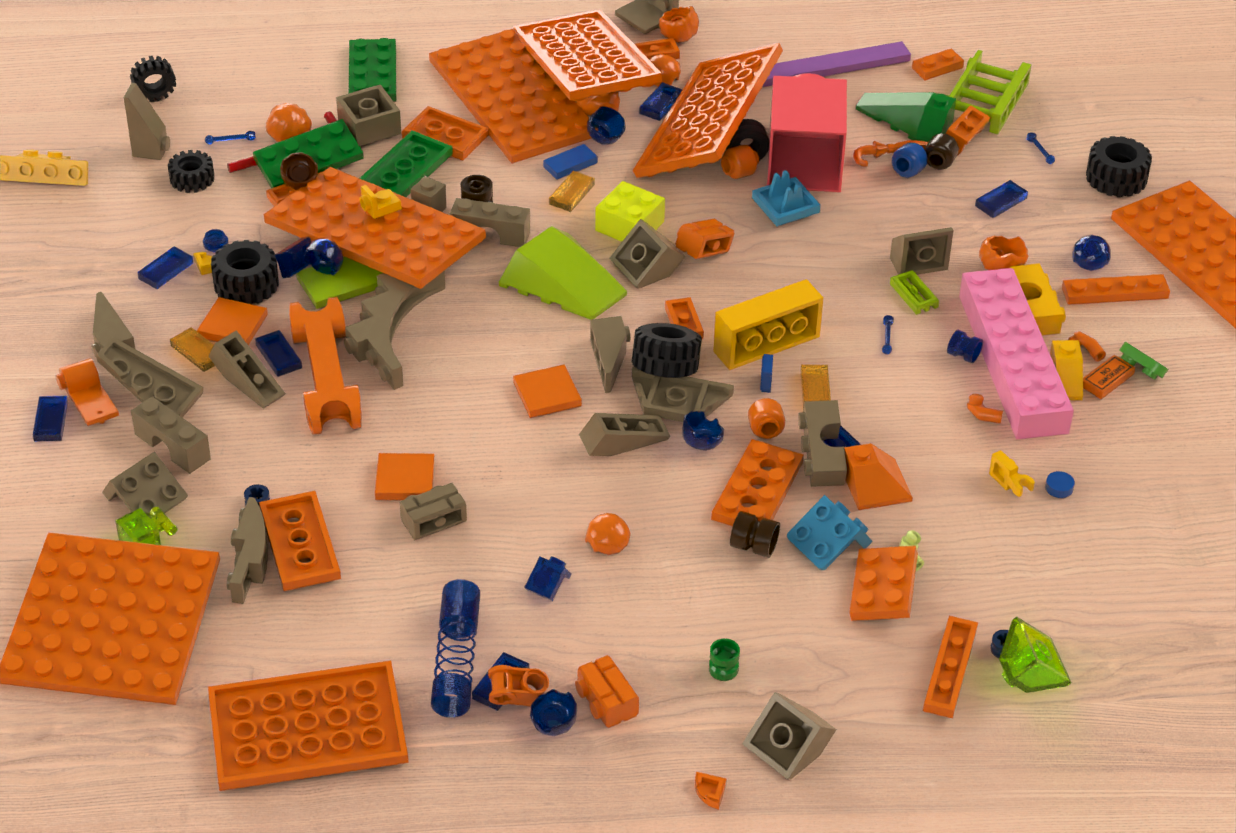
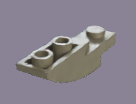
(250, 552)

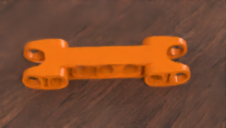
(330, 395)

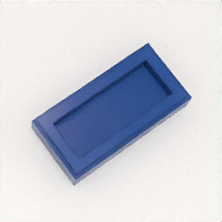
(570, 160)

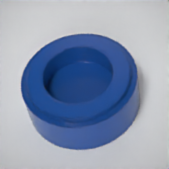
(1059, 484)

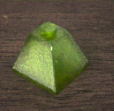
(1031, 659)

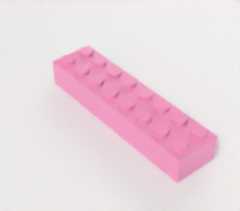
(1016, 354)

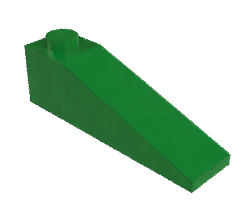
(914, 113)

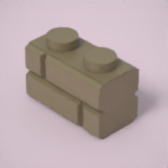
(433, 511)

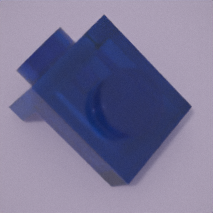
(547, 577)

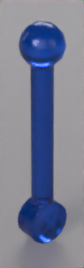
(250, 135)
(1050, 159)
(888, 321)

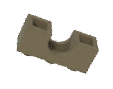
(508, 221)
(158, 423)
(824, 463)

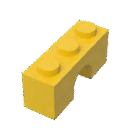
(1041, 298)

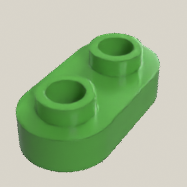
(1133, 356)

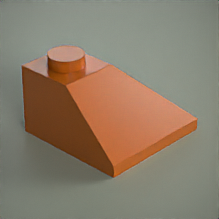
(874, 477)

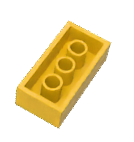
(767, 324)

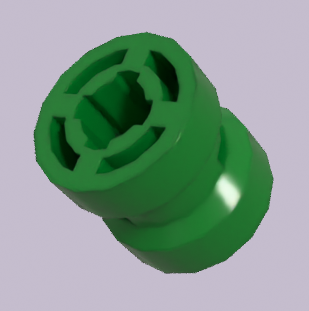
(724, 659)

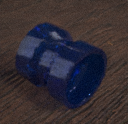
(965, 346)

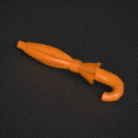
(879, 149)

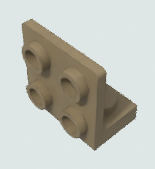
(645, 14)
(146, 486)

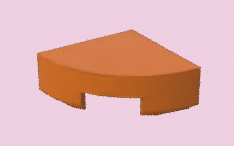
(710, 789)

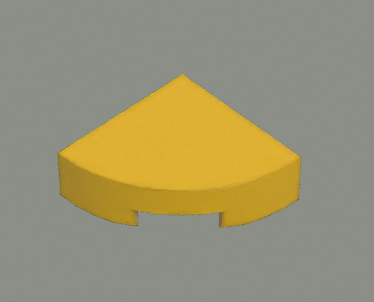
(203, 262)

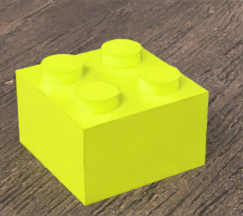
(625, 207)

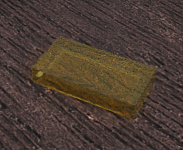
(571, 191)
(194, 348)
(815, 383)

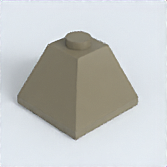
(922, 251)
(646, 255)
(788, 736)

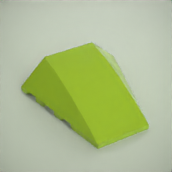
(562, 273)

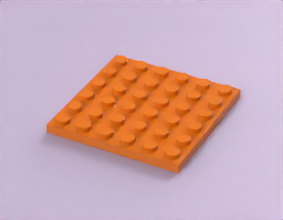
(110, 618)

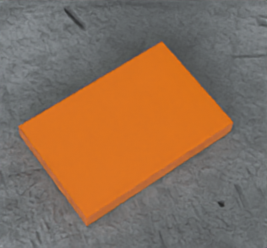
(449, 129)

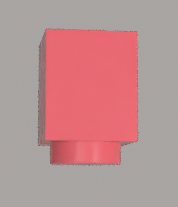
(808, 130)

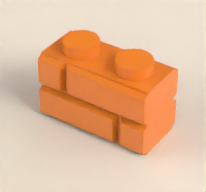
(704, 238)
(607, 691)

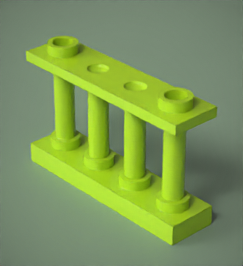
(1003, 103)

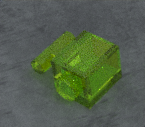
(141, 529)

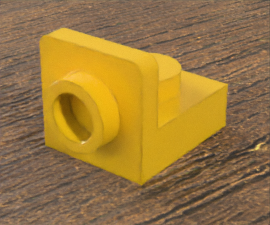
(379, 204)

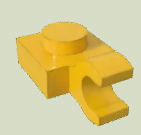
(1006, 474)

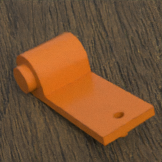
(86, 392)

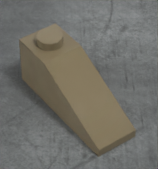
(145, 127)
(108, 325)
(608, 343)
(245, 370)
(618, 433)

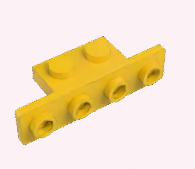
(43, 168)

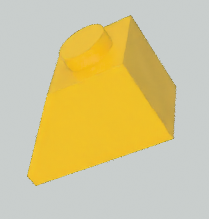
(1069, 365)

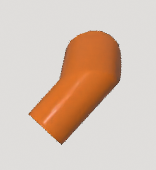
(1090, 344)
(982, 413)

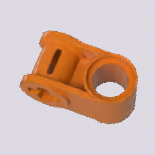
(511, 686)

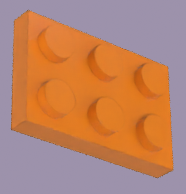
(883, 583)

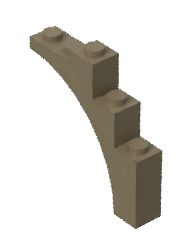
(379, 320)

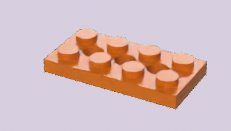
(749, 472)
(289, 553)

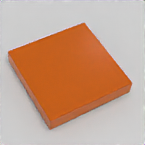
(230, 316)
(547, 391)
(403, 475)

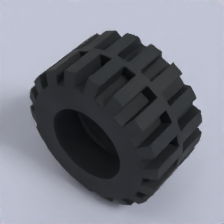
(1118, 166)
(245, 272)
(666, 350)

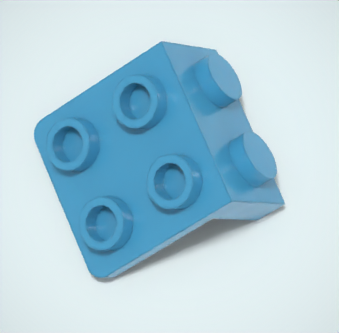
(827, 532)

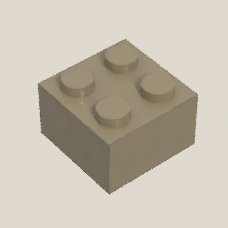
(369, 114)

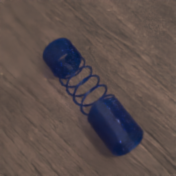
(457, 620)

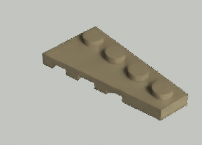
(148, 378)

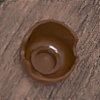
(298, 170)

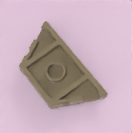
(678, 396)

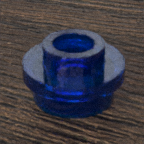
(214, 240)

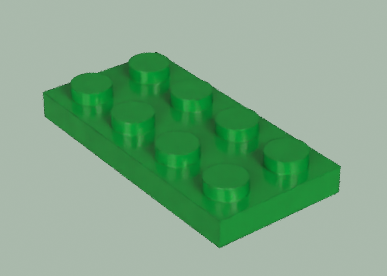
(372, 64)
(327, 145)
(408, 163)

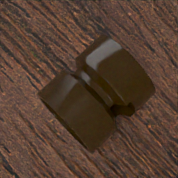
(477, 188)
(757, 534)

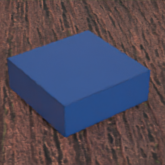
(766, 373)

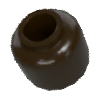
(941, 151)

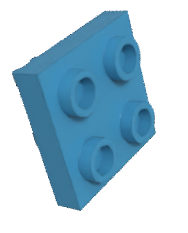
(785, 200)

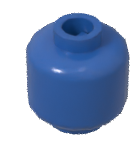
(909, 160)

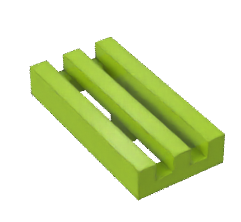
(910, 294)

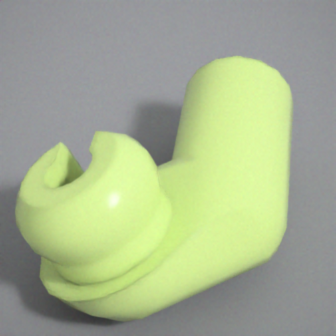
(912, 539)

